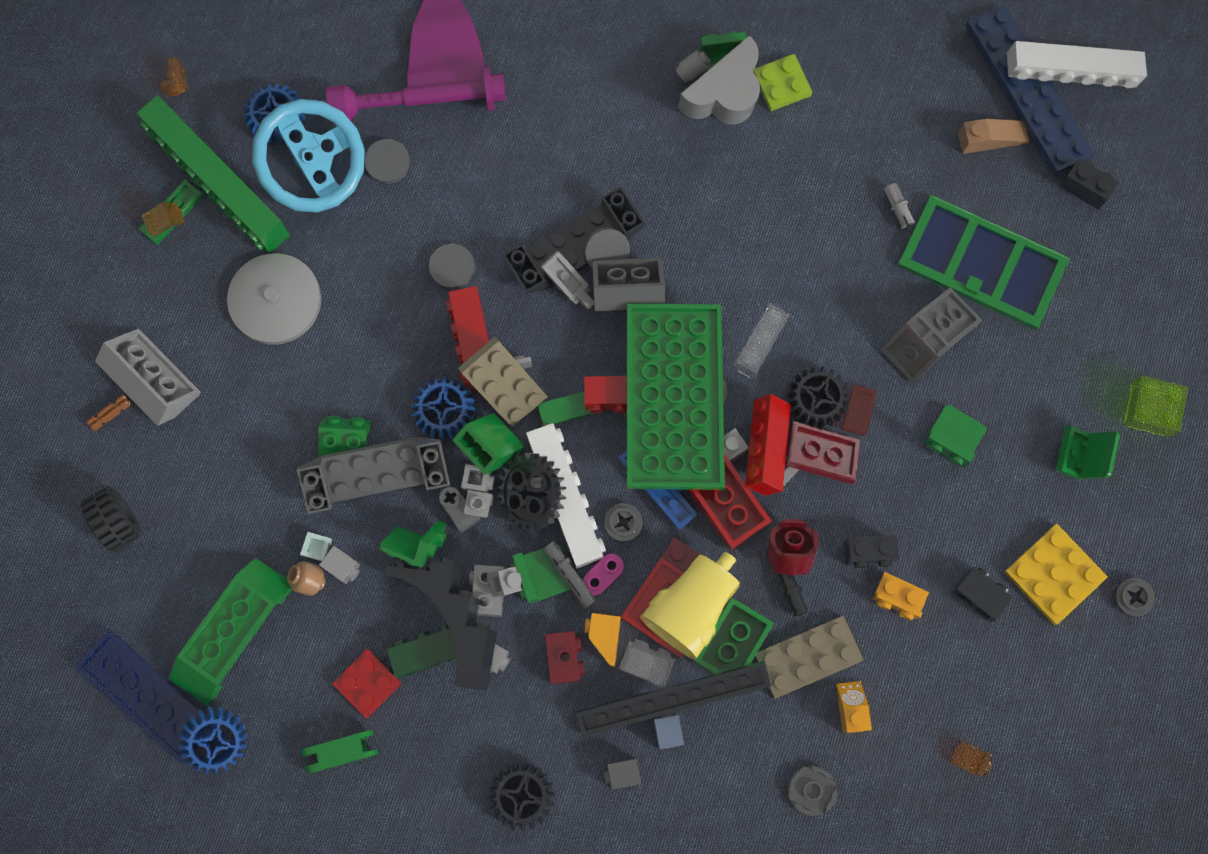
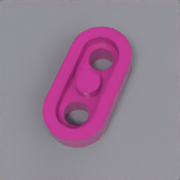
(603, 574)

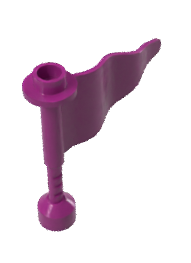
(442, 67)

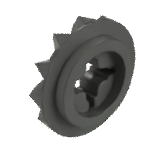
(625, 511)
(1145, 595)

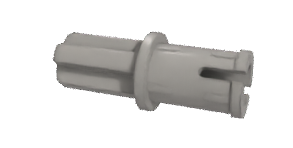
(899, 205)

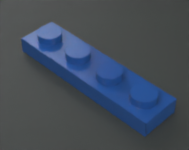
(669, 501)

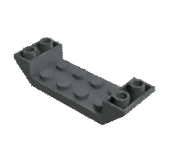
(372, 471)

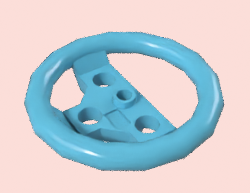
(345, 135)

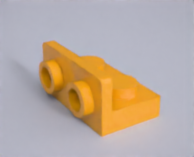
(900, 596)

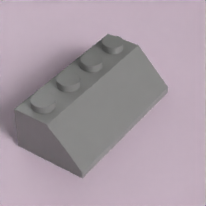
(147, 376)

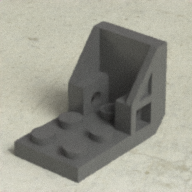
(930, 334)

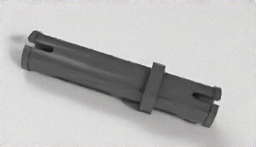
(569, 575)

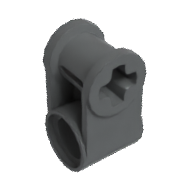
(456, 510)

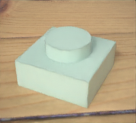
(316, 546)

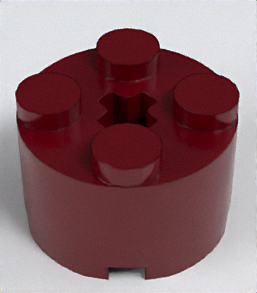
(792, 547)

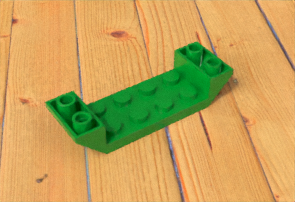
(228, 630)

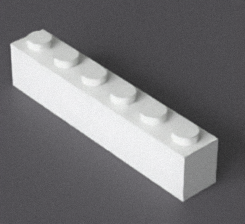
(1076, 64)
(573, 519)

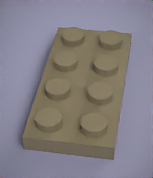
(502, 382)
(810, 656)

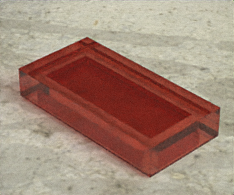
(859, 410)

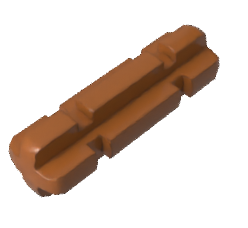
(108, 412)

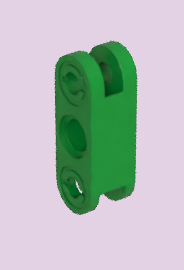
(338, 752)

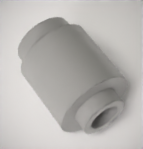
(693, 66)

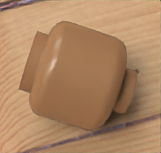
(306, 578)

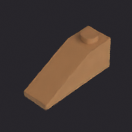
(991, 134)

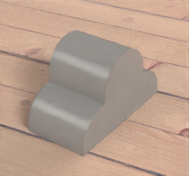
(726, 89)

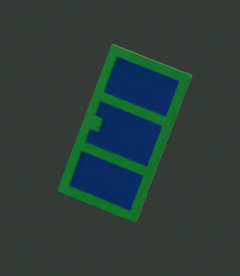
(983, 262)

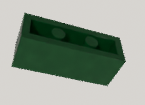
(422, 653)

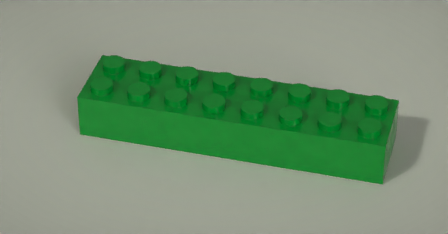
(212, 175)

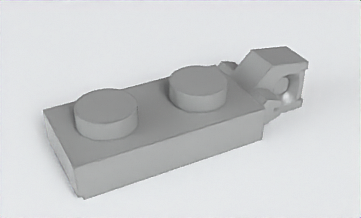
(567, 279)

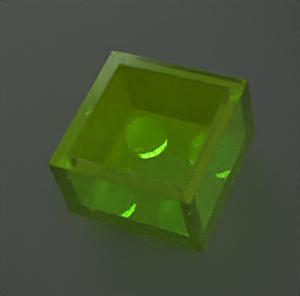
(1156, 406)

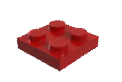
(367, 683)

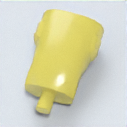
(692, 605)

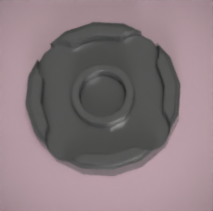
(387, 161)
(606, 245)
(451, 266)
(812, 790)

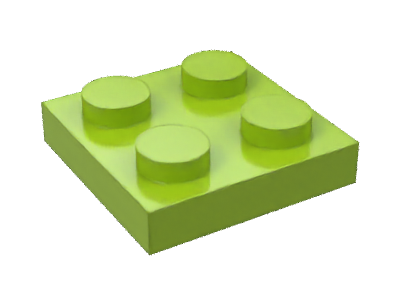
(782, 82)

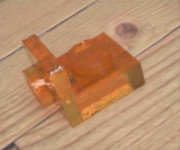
(177, 79)
(162, 218)
(971, 759)

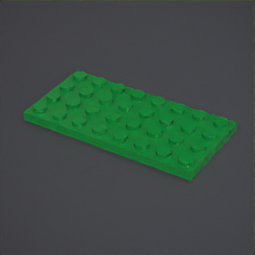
(675, 397)

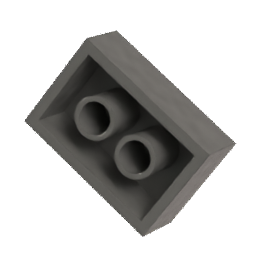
(628, 282)

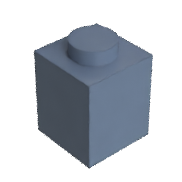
(668, 731)

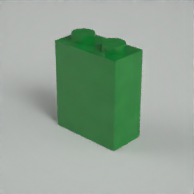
(488, 443)

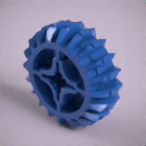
(256, 112)
(452, 408)
(231, 745)

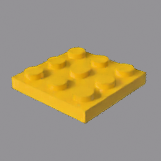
(1055, 574)

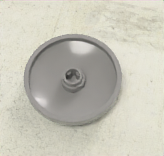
(274, 299)

